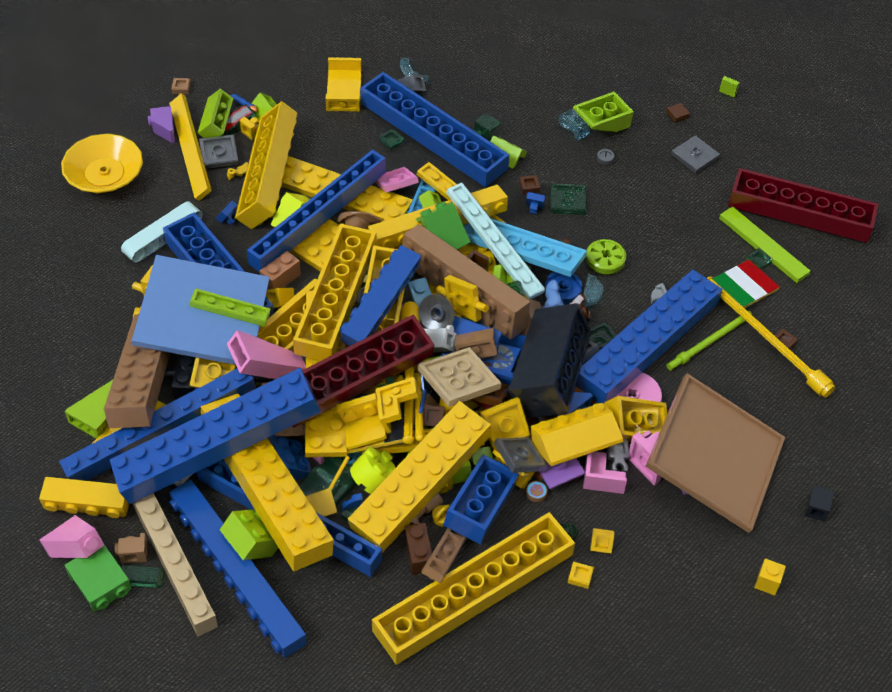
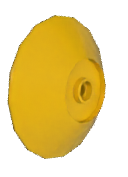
(102, 163)

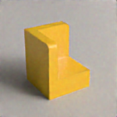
(279, 296)

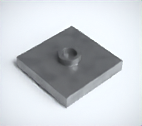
(219, 151)
(695, 154)
(520, 454)

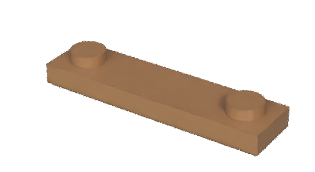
(443, 555)

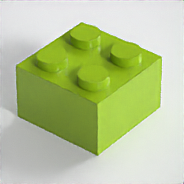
(248, 535)

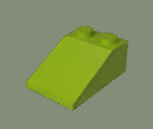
(605, 113)

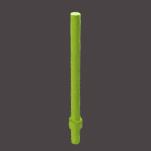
(684, 357)

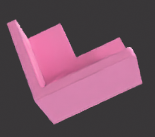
(600, 479)

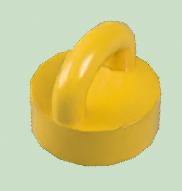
(439, 514)

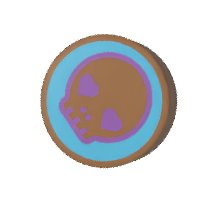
(536, 491)

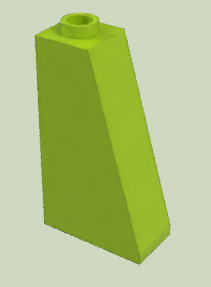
(89, 412)

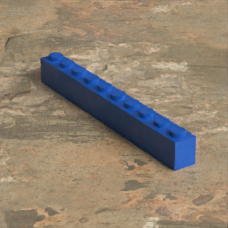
(317, 210)
(96, 457)
(346, 545)
(241, 575)

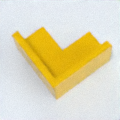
(391, 396)

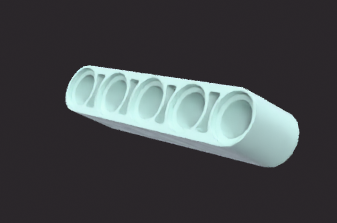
(152, 237)

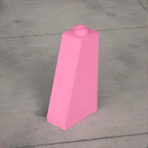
(261, 357)

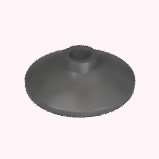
(429, 314)

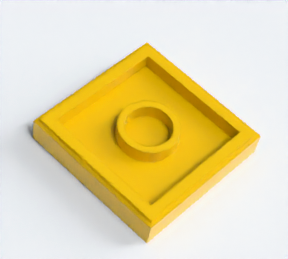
(506, 421)

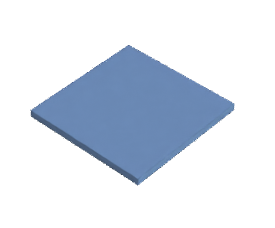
(174, 327)

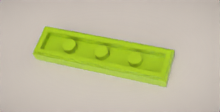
(229, 307)

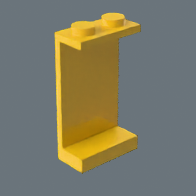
(343, 84)

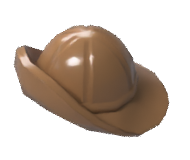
(358, 219)

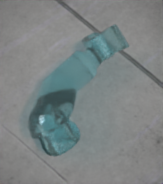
(407, 69)

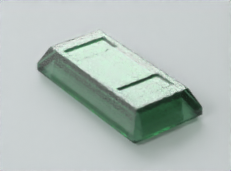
(143, 576)

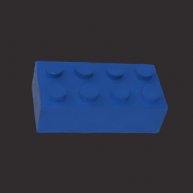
(480, 499)

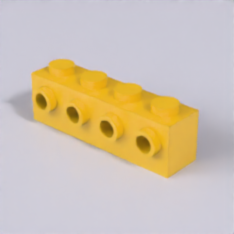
(83, 497)

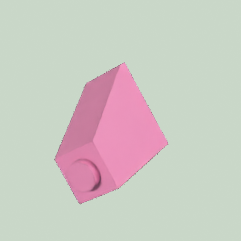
(72, 540)

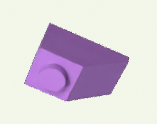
(162, 122)

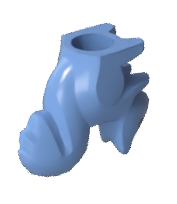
(552, 295)

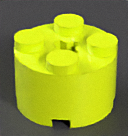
(372, 468)

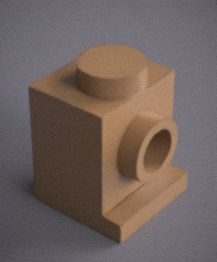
(132, 549)

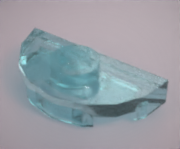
(592, 291)

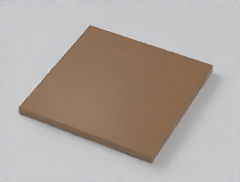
(716, 452)

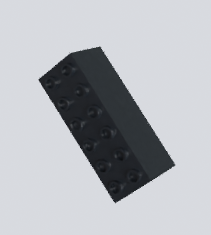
(550, 360)

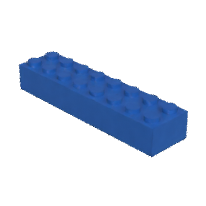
(196, 243)

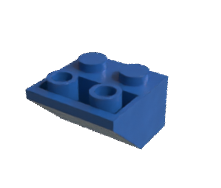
(292, 455)

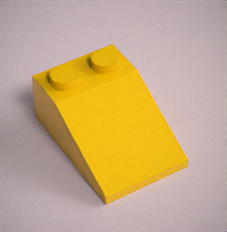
(637, 415)

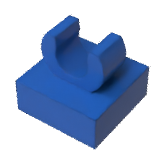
(535, 201)
(227, 213)

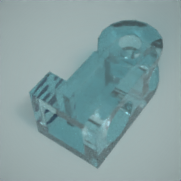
(574, 123)

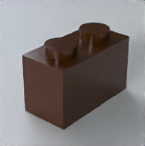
(417, 547)

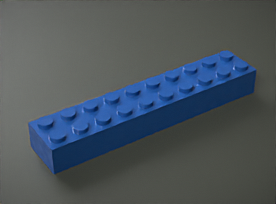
(434, 129)
(648, 337)
(214, 436)

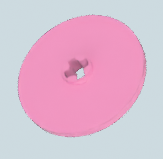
(644, 388)

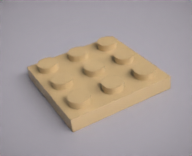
(459, 376)

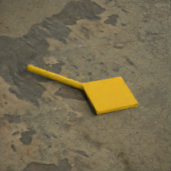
(323, 501)

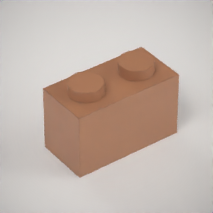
(282, 271)

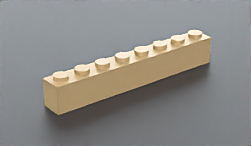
(176, 565)

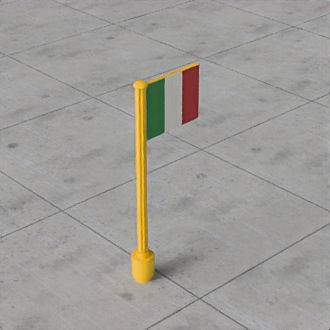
(749, 284)

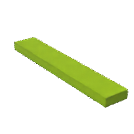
(759, 239)

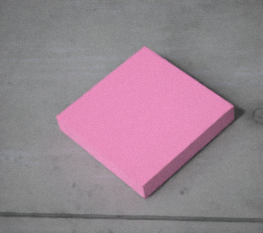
(396, 179)

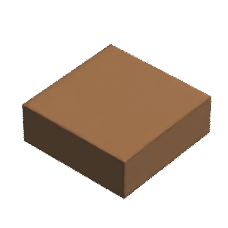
(181, 85)

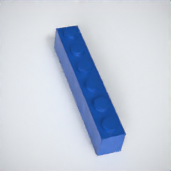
(381, 297)

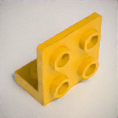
(361, 421)

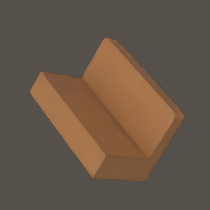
(480, 342)

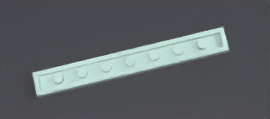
(495, 240)

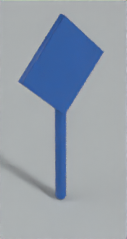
(426, 389)

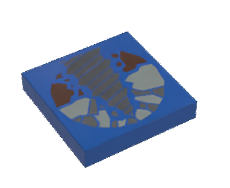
(505, 358)

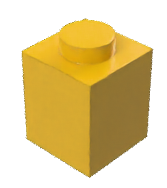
(770, 576)

